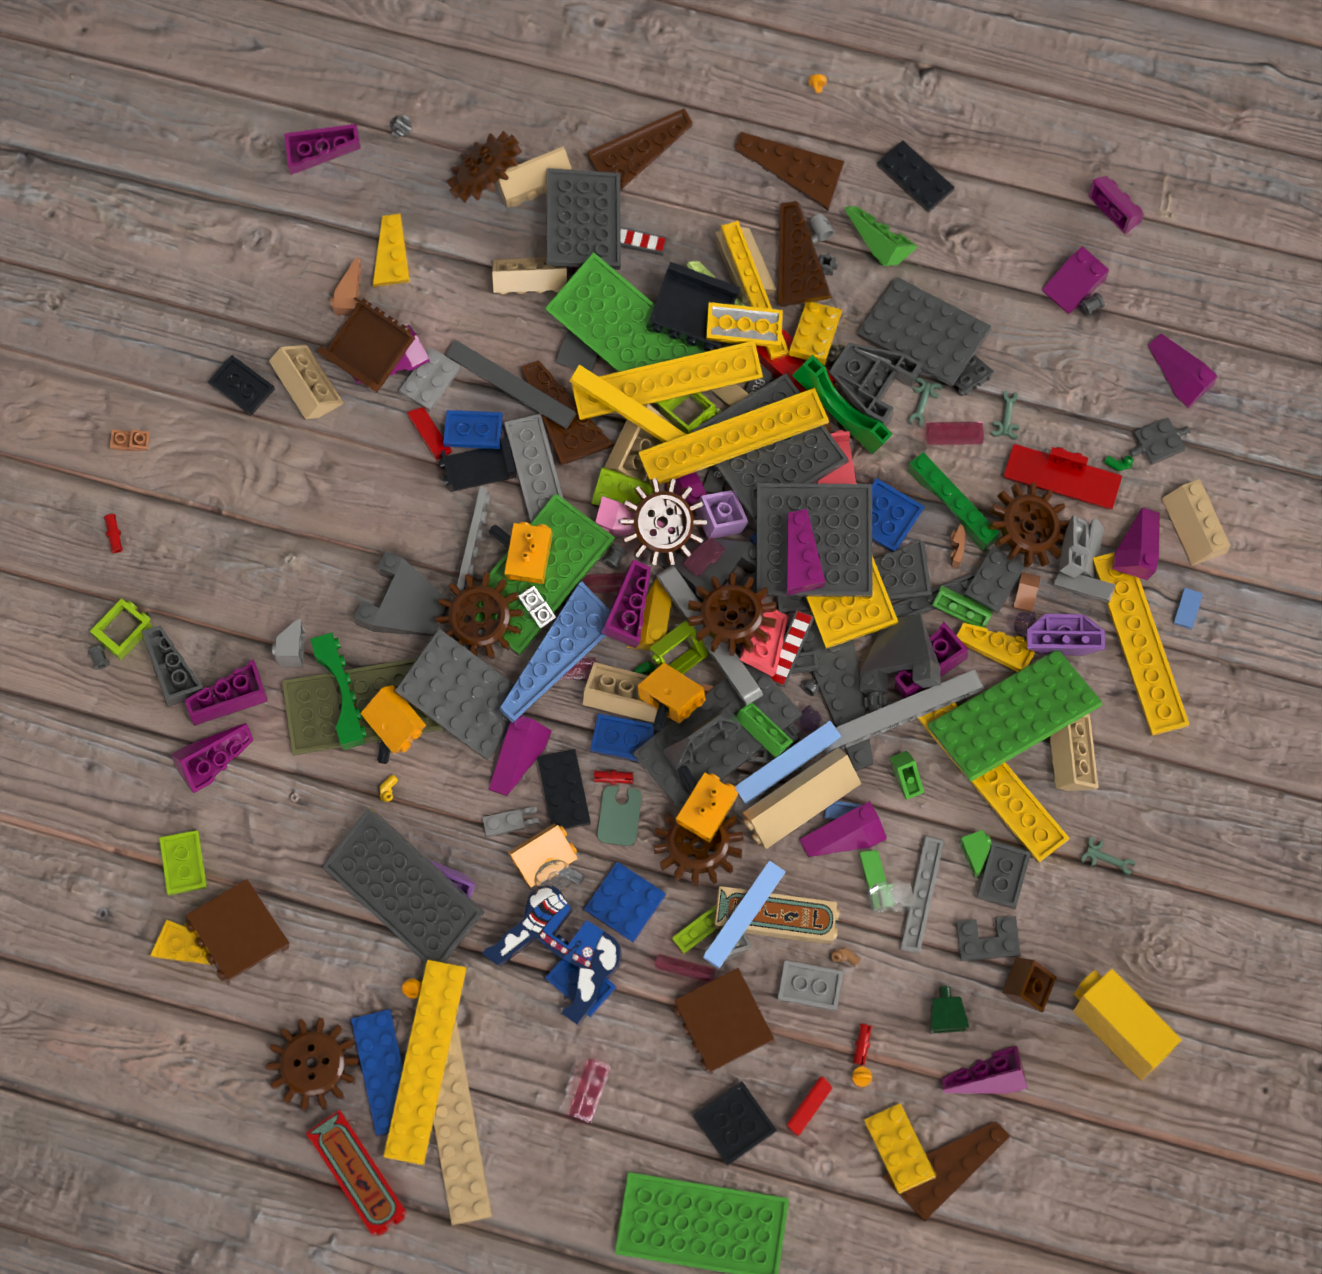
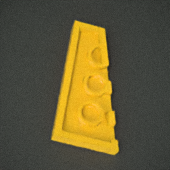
(391, 255)
(997, 646)
(178, 945)

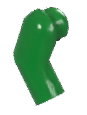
(1119, 465)
(645, 667)

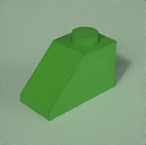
(907, 774)
(976, 848)

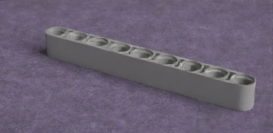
(730, 665)
(907, 710)

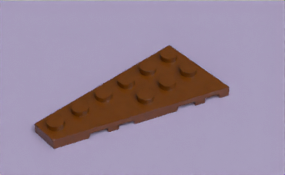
(639, 148)
(800, 169)
(799, 266)
(581, 436)
(952, 1167)

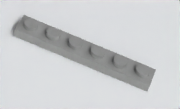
(474, 535)

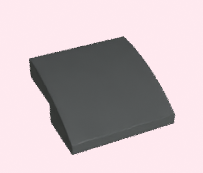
(576, 353)

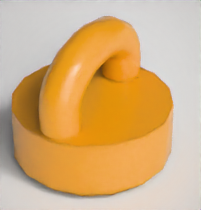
(817, 81)
(411, 988)
(861, 1077)

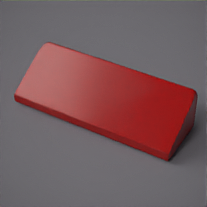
(428, 432)
(809, 1106)

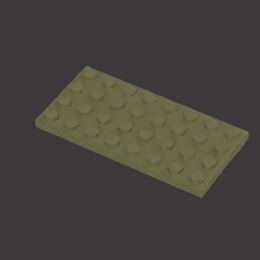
(316, 704)

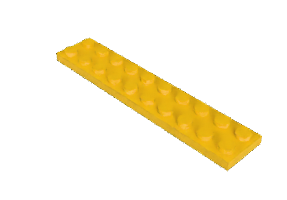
(677, 378)
(734, 437)
(1142, 649)
(1013, 803)
(425, 1063)

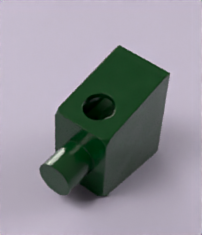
(947, 1013)

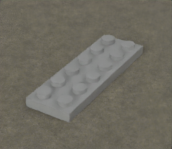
(533, 462)

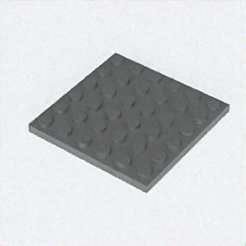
(792, 460)
(841, 531)

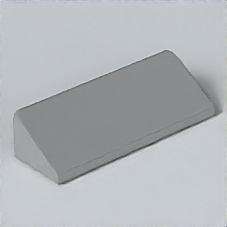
(1095, 539)
(1085, 586)

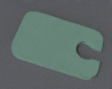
(619, 821)

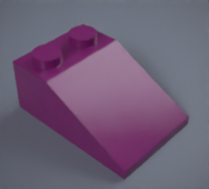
(1076, 280)

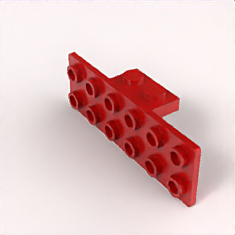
(1063, 474)

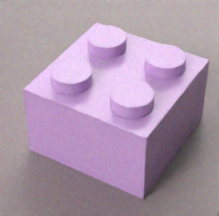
(722, 514)

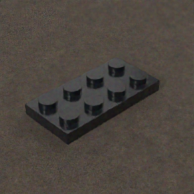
(915, 176)
(564, 789)

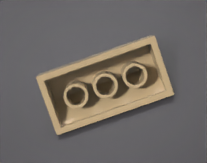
(530, 178)
(758, 260)
(527, 275)
(305, 381)
(632, 440)
(1196, 522)
(617, 692)
(1074, 757)

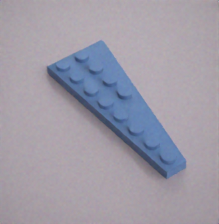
(566, 643)

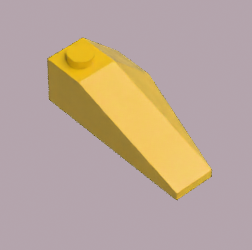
(655, 616)

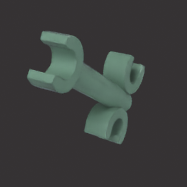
(926, 390)
(1005, 428)
(1094, 853)

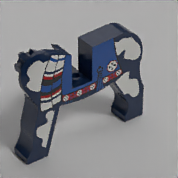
(591, 948)

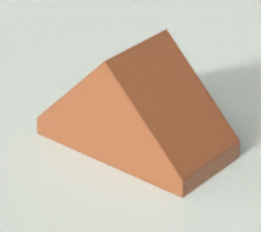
(1026, 592)

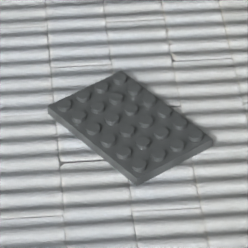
(582, 217)
(924, 329)
(458, 693)

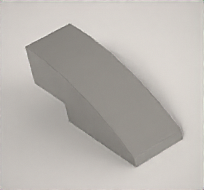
(1075, 547)

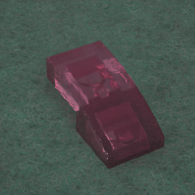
(703, 555)

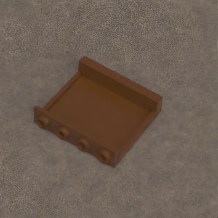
(368, 345)
(236, 931)
(723, 1020)

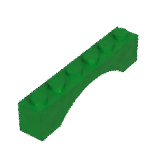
(867, 431)
(934, 480)
(348, 726)

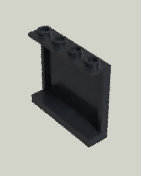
(684, 305)

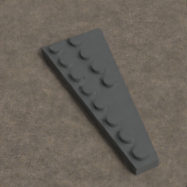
(902, 573)
(840, 689)

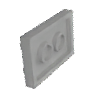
(430, 380)
(810, 985)

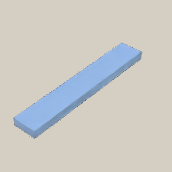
(788, 762)
(744, 914)

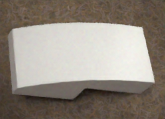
(537, 607)

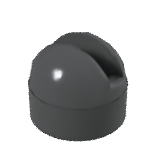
(810, 688)

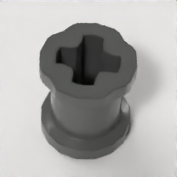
(1092, 303)
(614, 557)
(98, 657)

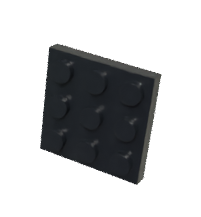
(734, 1123)

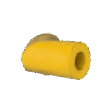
(386, 788)

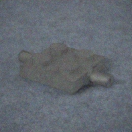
(1159, 441)

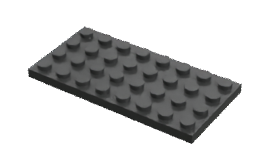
(716, 754)
(403, 888)

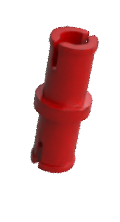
(113, 533)
(613, 777)
(862, 1044)

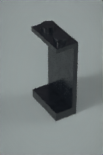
(478, 467)

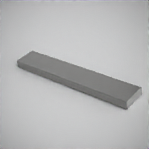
(922, 895)

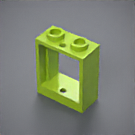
(666, 408)
(671, 640)
(122, 650)

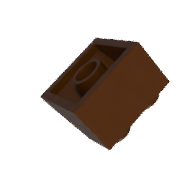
(1029, 984)

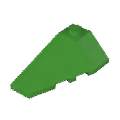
(883, 243)

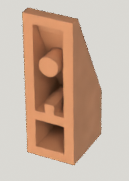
(347, 289)

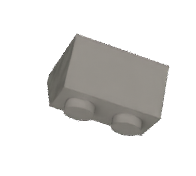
(290, 646)

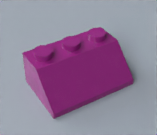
(1115, 204)

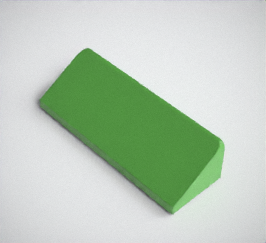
(962, 607)
(763, 729)
(872, 867)

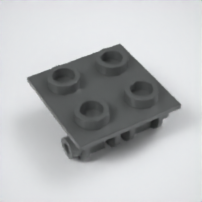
(974, 374)

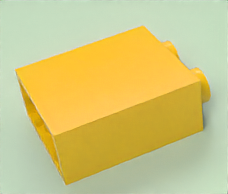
(1124, 1022)

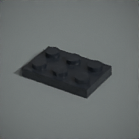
(241, 385)

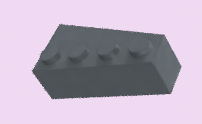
(171, 670)

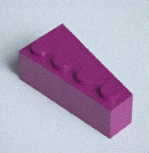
(318, 146)
(803, 561)
(627, 610)
(949, 653)
(228, 695)

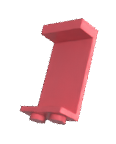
(846, 473)

